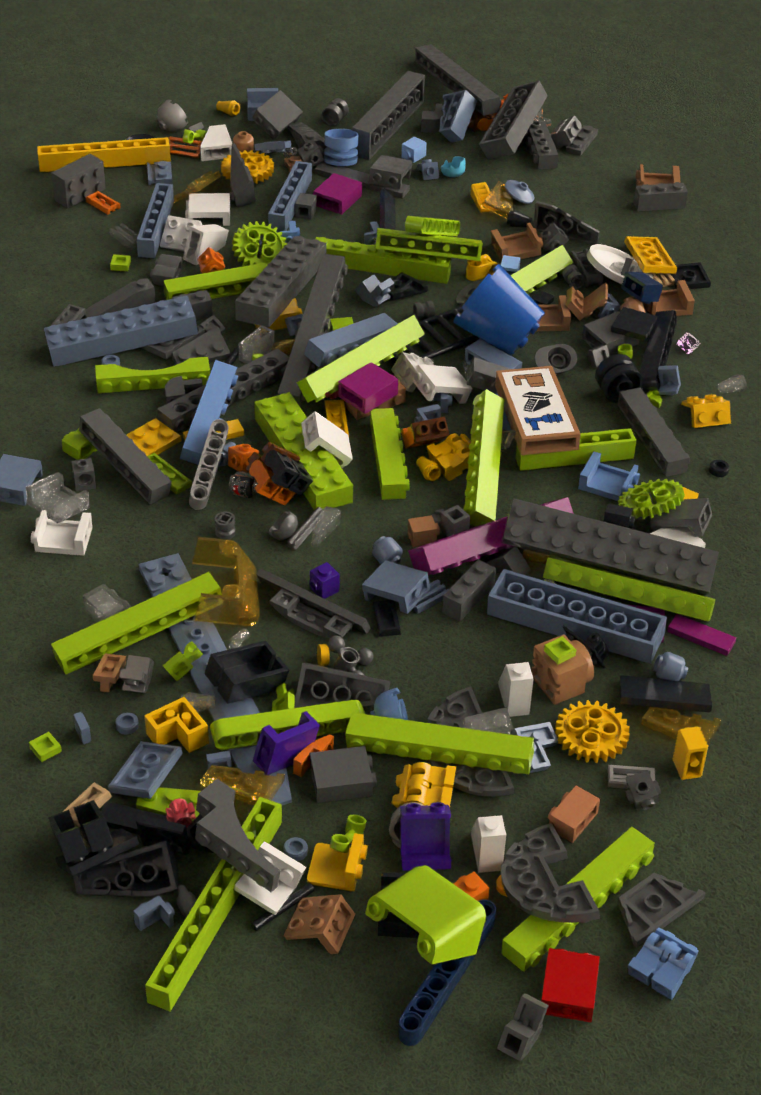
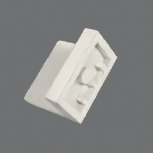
(177, 232)
(406, 367)
(289, 877)

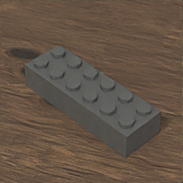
(513, 120)

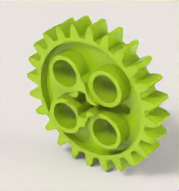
(247, 241)
(664, 495)

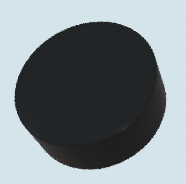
(719, 468)

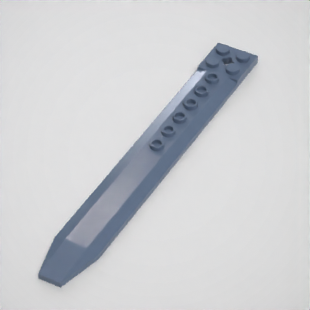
(208, 641)

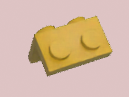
(709, 410)
(335, 868)

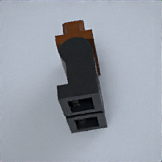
(286, 468)

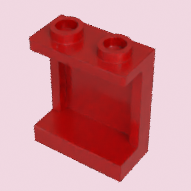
(570, 984)

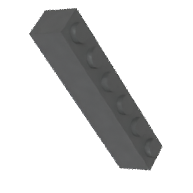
(653, 432)
(125, 456)

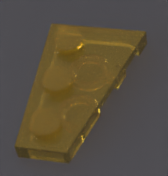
(197, 185)
(499, 201)
(670, 721)
(247, 785)

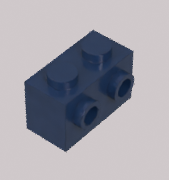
(642, 287)

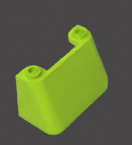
(437, 909)

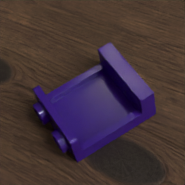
(278, 750)
(425, 836)

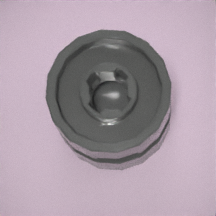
(335, 112)

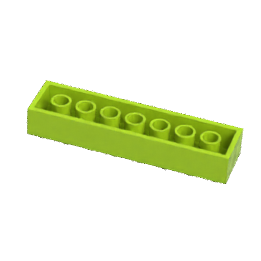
(281, 423)

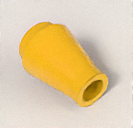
(228, 107)
(429, 469)

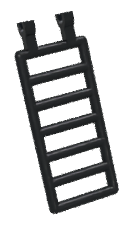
(446, 347)

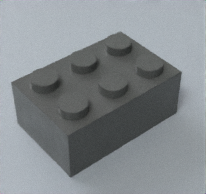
(78, 180)

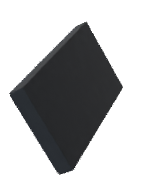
(665, 694)

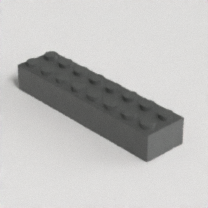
(389, 114)
(280, 281)

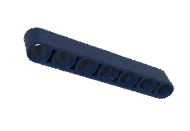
(441, 980)

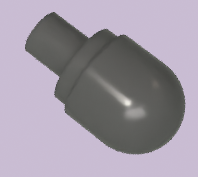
(185, 900)

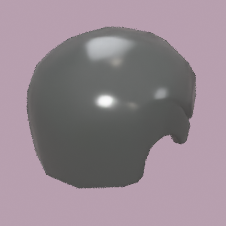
(284, 526)

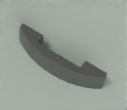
(311, 620)

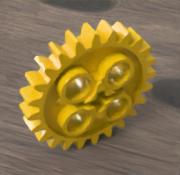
(258, 164)
(592, 731)

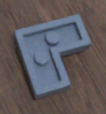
(274, 146)
(543, 738)

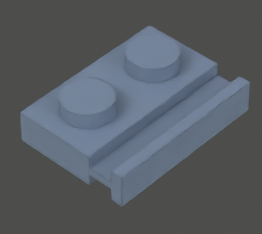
(159, 172)

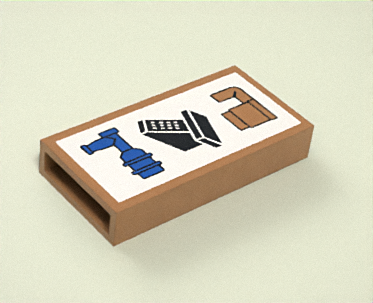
(537, 410)

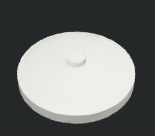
(609, 261)

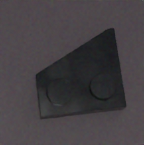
(406, 286)

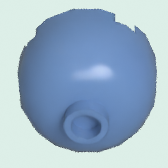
(389, 706)

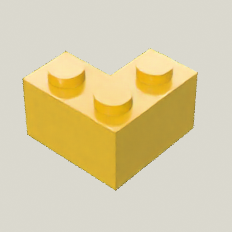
(179, 722)

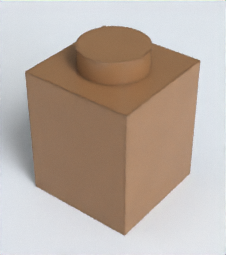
(422, 530)

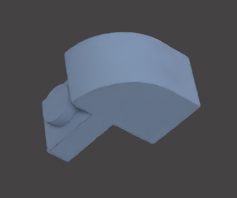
(373, 291)

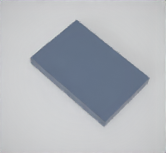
(145, 770)

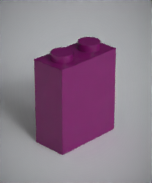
(338, 193)
(368, 387)

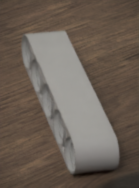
(205, 471)

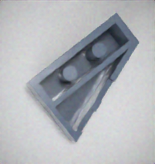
(456, 114)

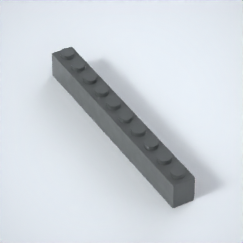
(457, 78)
(314, 322)

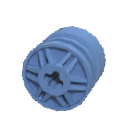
(341, 147)

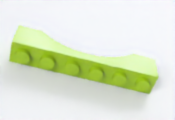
(118, 379)

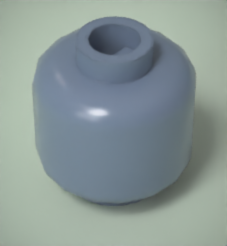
(387, 549)
(670, 667)

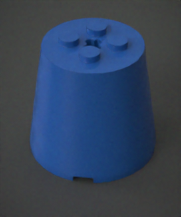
(500, 312)

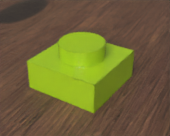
(120, 262)
(559, 650)
(45, 746)

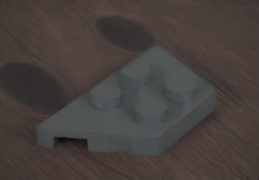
(655, 905)

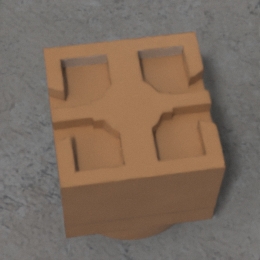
(567, 678)

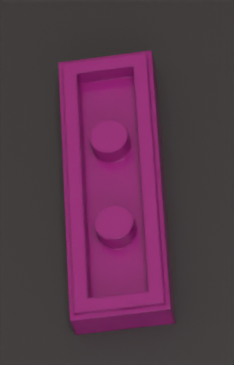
(702, 634)

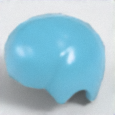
(454, 168)

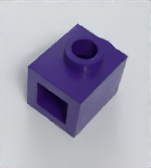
(324, 580)

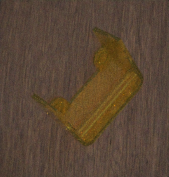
(238, 601)

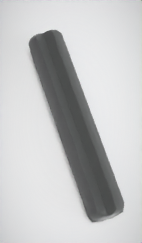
(305, 529)

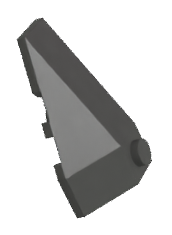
(329, 685)

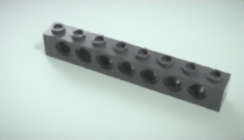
(250, 379)

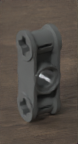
(590, 273)

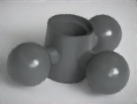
(348, 656)

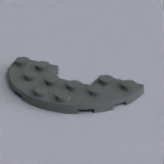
(469, 779)
(532, 885)

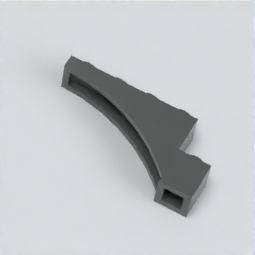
(224, 836)

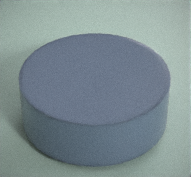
(110, 359)
(127, 723)
(296, 848)

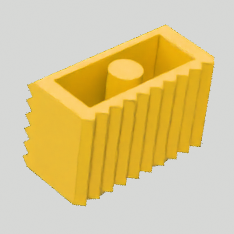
(690, 753)

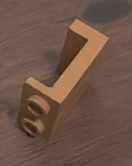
(657, 178)
(520, 245)
(678, 300)
(556, 316)

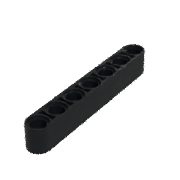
(658, 349)

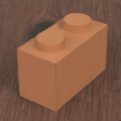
(574, 813)

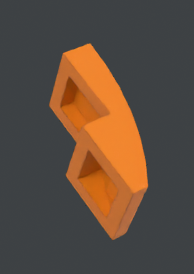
(302, 760)

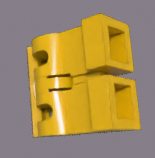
(451, 455)
(424, 784)

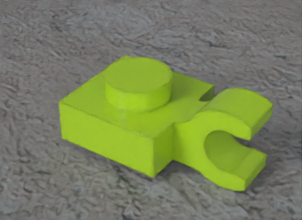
(181, 663)
(285, 698)

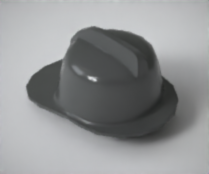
(559, 356)

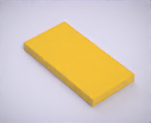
(650, 255)

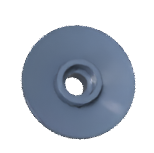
(519, 191)

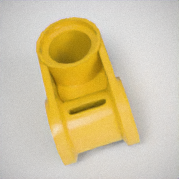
(480, 269)

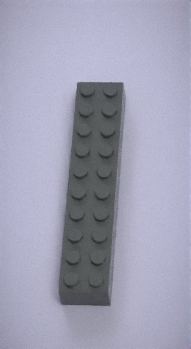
(610, 547)

